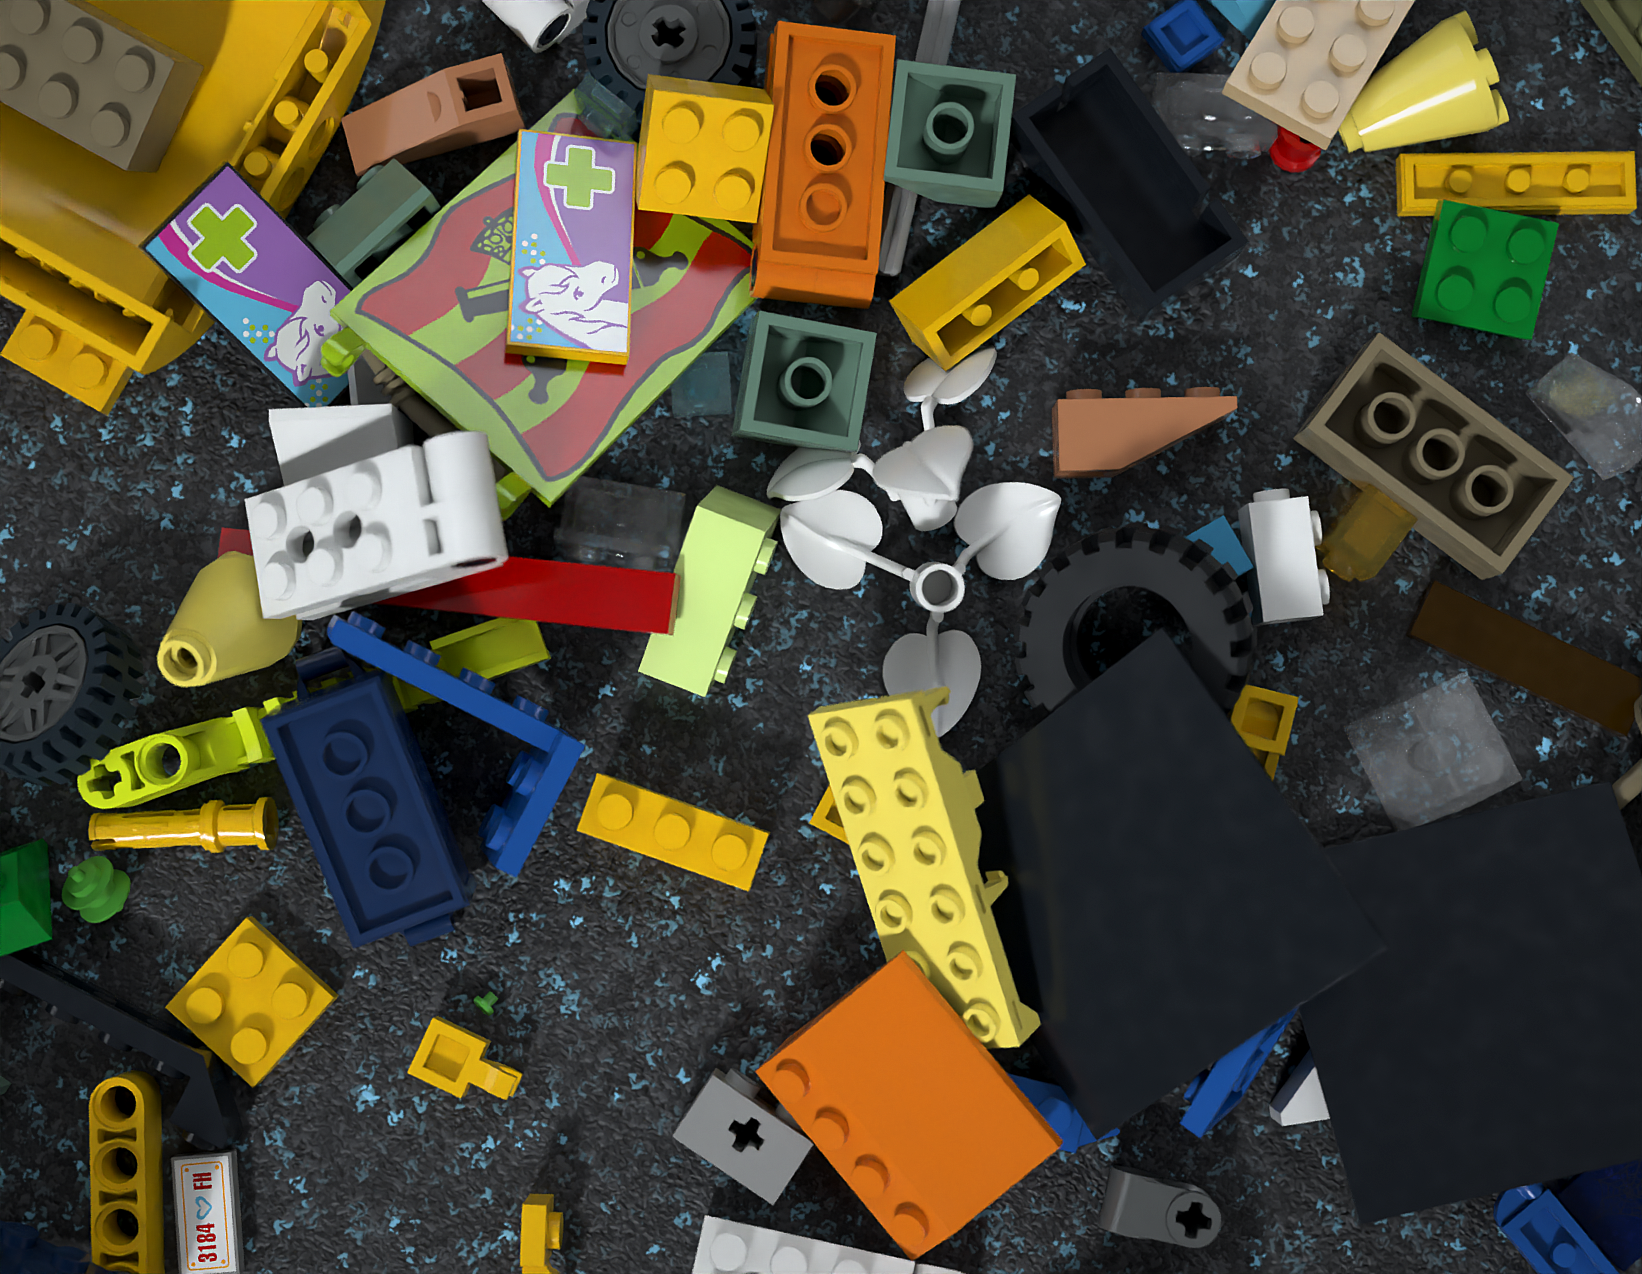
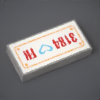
(208, 1212)

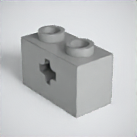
(756, 1164)

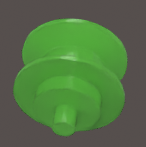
(96, 889)

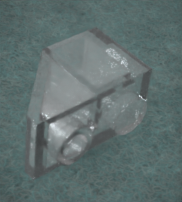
(1593, 413)

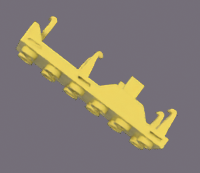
(919, 852)

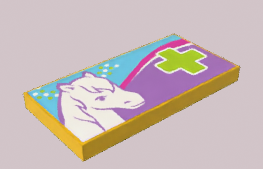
(572, 247)

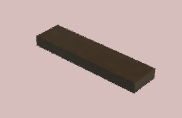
(1526, 658)

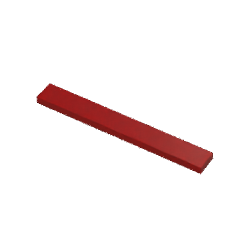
(541, 592)

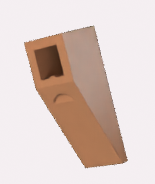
(436, 115)
(1113, 434)

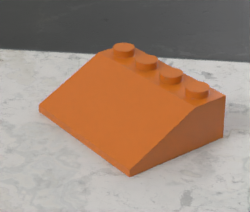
(908, 1106)

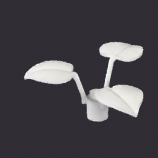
(919, 473)
(1006, 531)

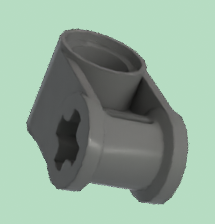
(1147, 1204)

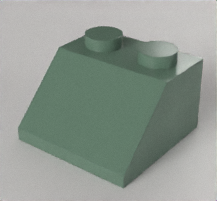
(949, 132)
(373, 221)
(803, 383)

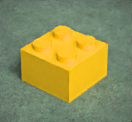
(702, 148)

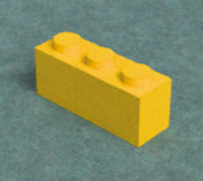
(988, 282)
(673, 831)

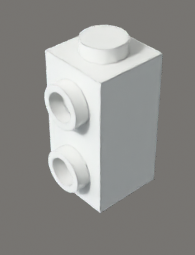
(1281, 544)

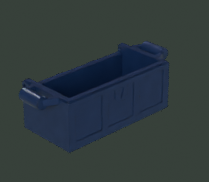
(368, 803)

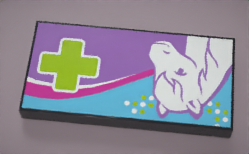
(254, 282)

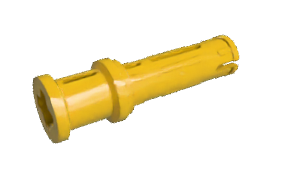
(211, 826)

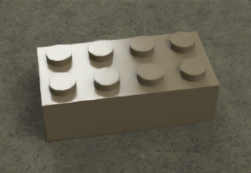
(94, 79)
(1435, 456)

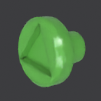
(486, 1003)

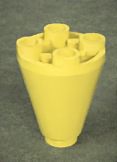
(1428, 92)
(223, 627)

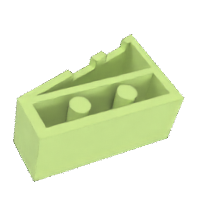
(717, 569)

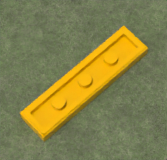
(1518, 182)

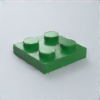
(1484, 270)

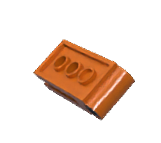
(816, 220)

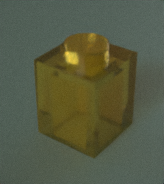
(1364, 535)

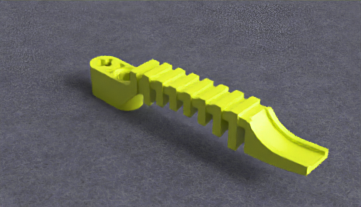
(235, 741)

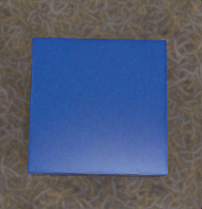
(1182, 36)

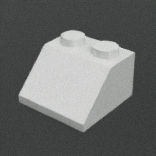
(335, 436)

